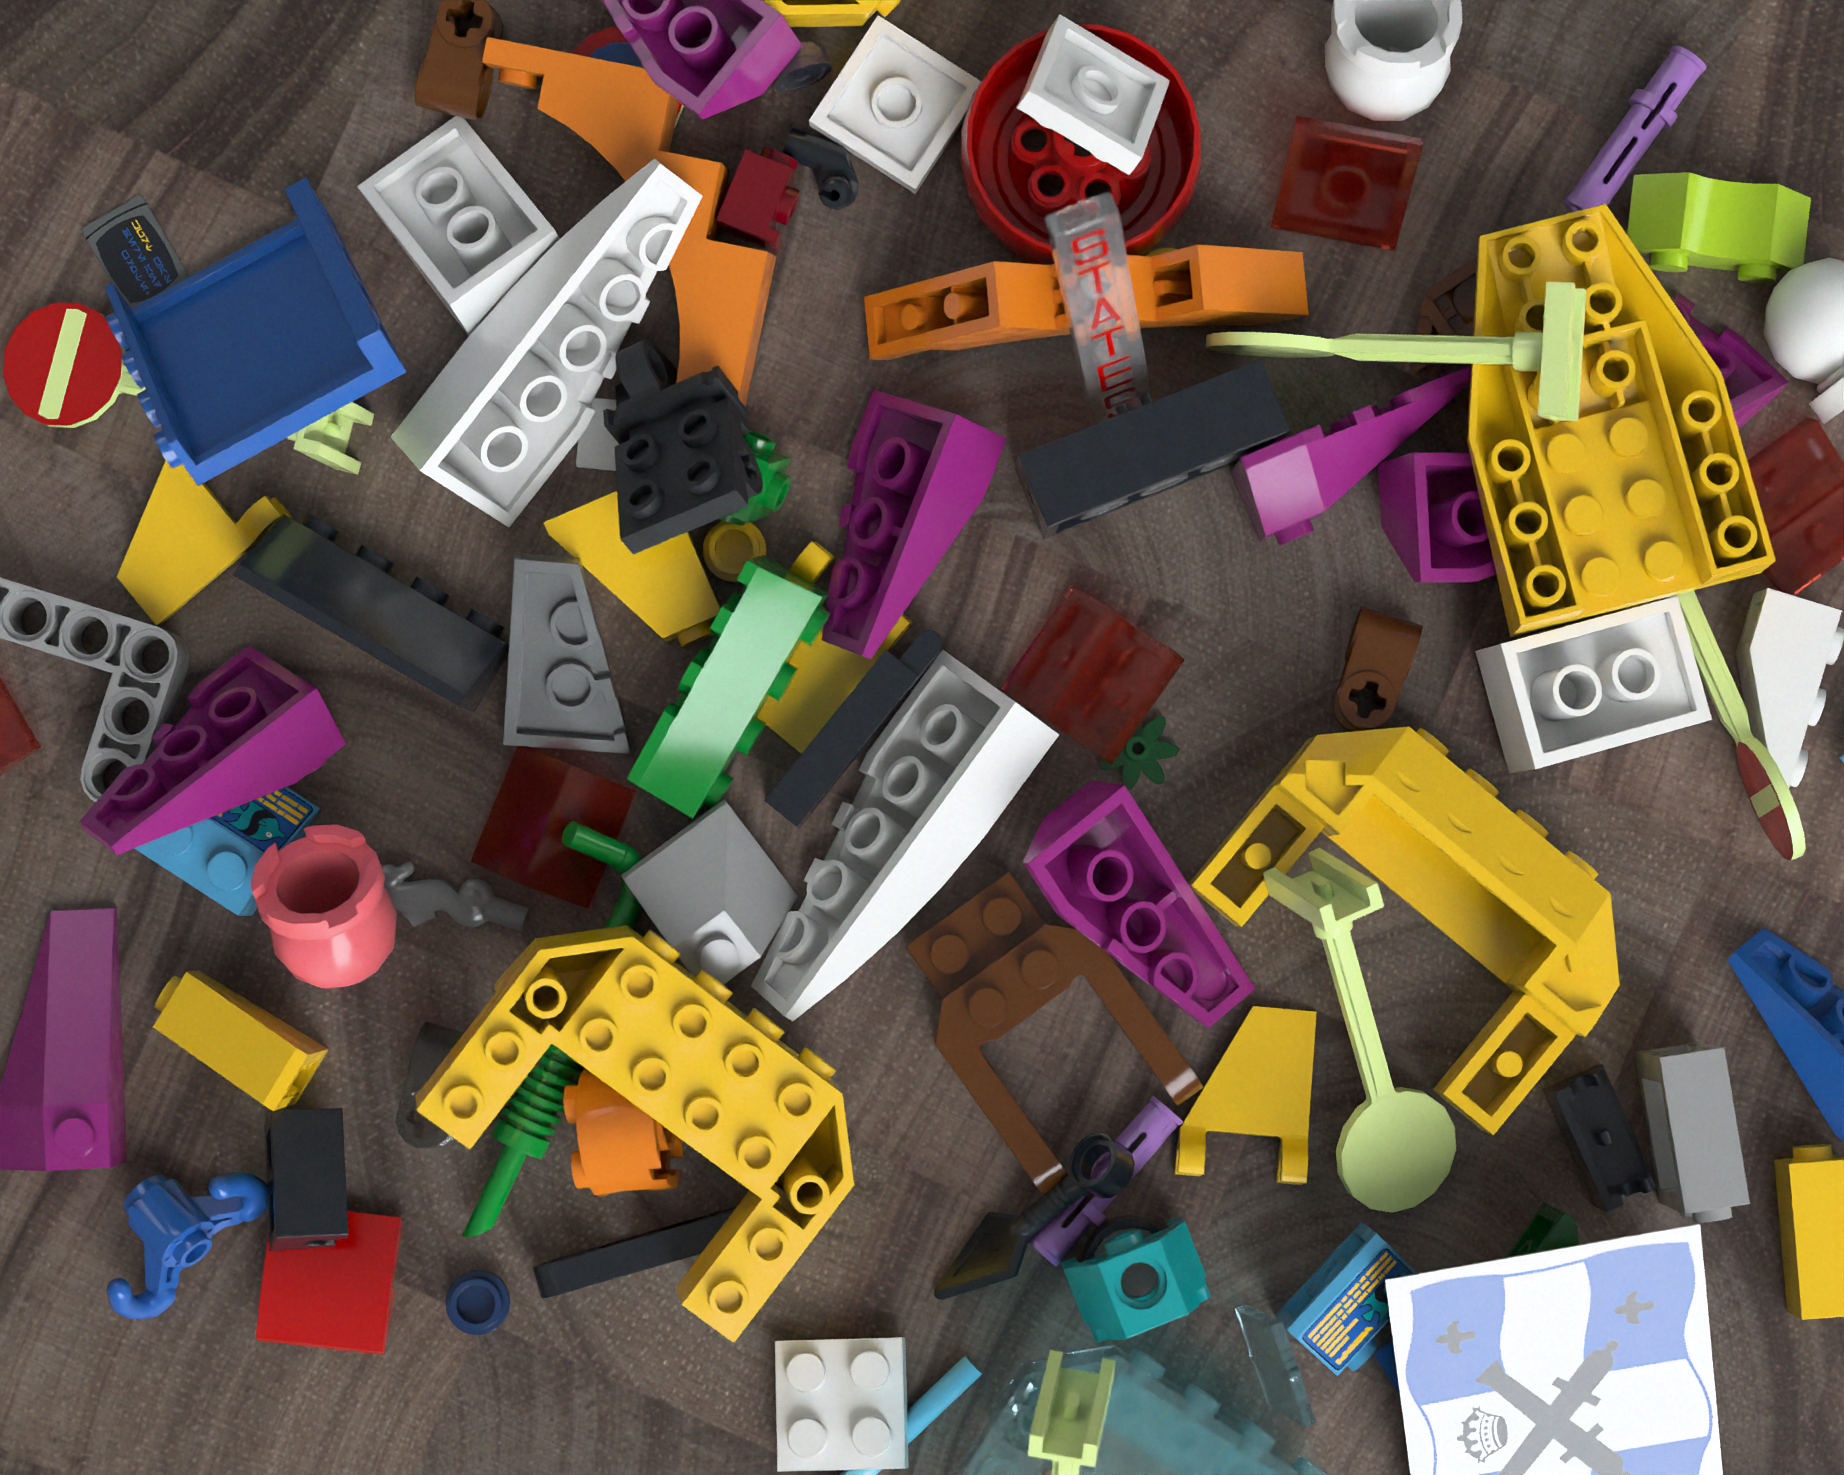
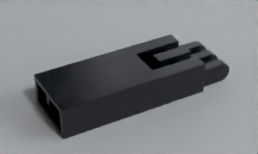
(851, 729)

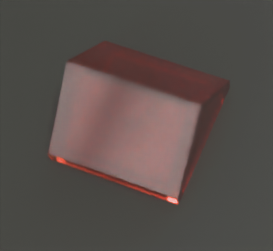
(1345, 182)
(529, 819)

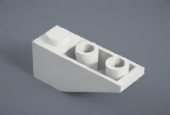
(1781, 670)

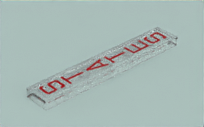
(1099, 305)

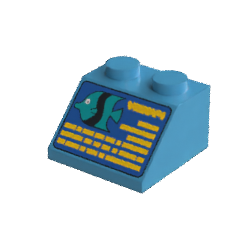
(222, 850)
(1345, 1301)

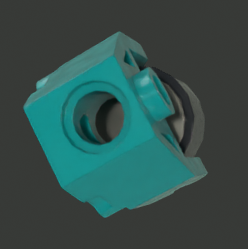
(1136, 1276)

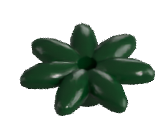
(1147, 760)

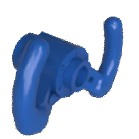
(179, 1233)

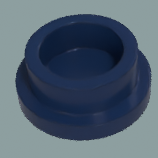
(478, 1302)

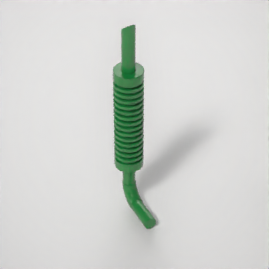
(543, 1088)

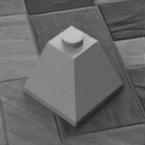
(713, 894)

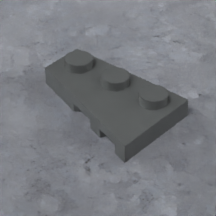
(557, 663)

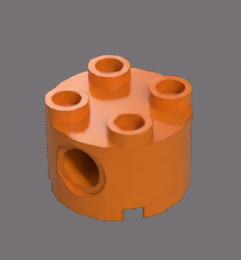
(617, 1141)

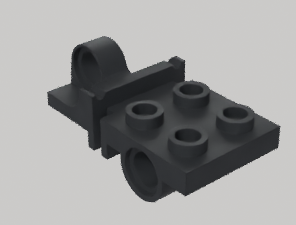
(677, 448)

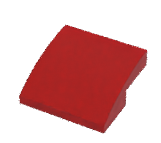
(334, 1293)

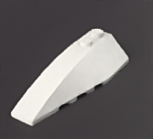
(534, 364)
(923, 807)

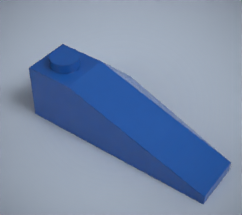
(1802, 1013)

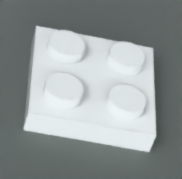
(1093, 94)
(895, 104)
(841, 1404)

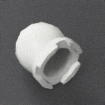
(1391, 54)
(1808, 330)

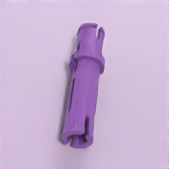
(1648, 114)
(1157, 1123)

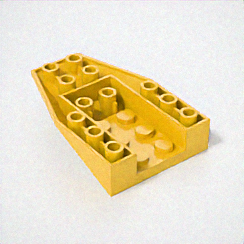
(1652, 475)

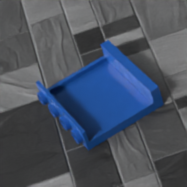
(255, 344)

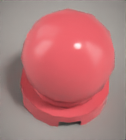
(326, 906)

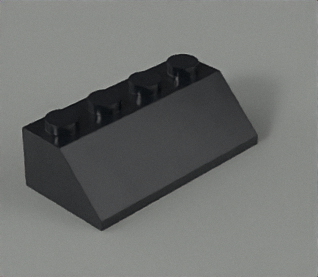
(375, 611)

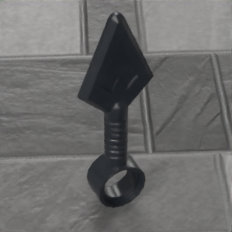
(1001, 1239)

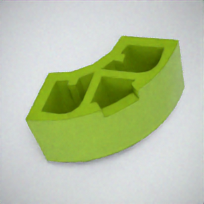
(1718, 225)

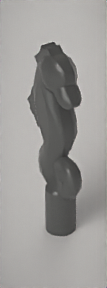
(468, 906)

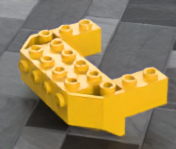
(1465, 869)
(689, 1065)

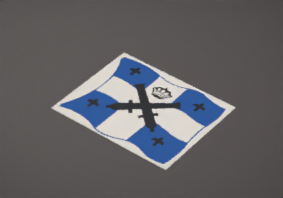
(1561, 1362)

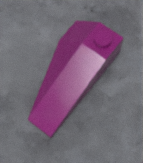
(707, 50)

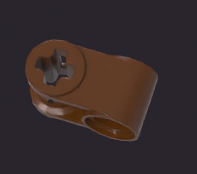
(452, 69)
(1376, 659)

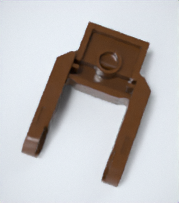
(997, 968)

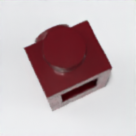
(760, 199)

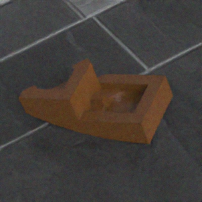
(1449, 307)

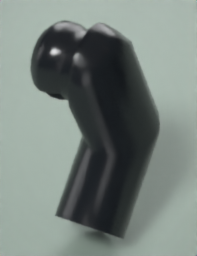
(830, 165)

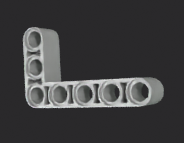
(119, 656)

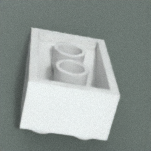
(460, 219)
(1593, 685)

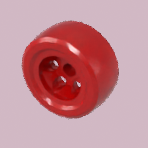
(1005, 176)

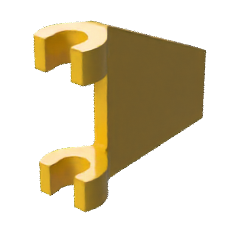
(187, 542)
(824, 671)
(1258, 1091)

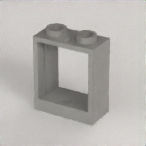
(1692, 1130)

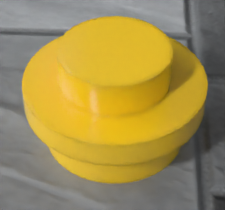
(729, 548)

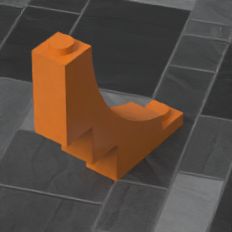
(630, 123)
(1026, 302)

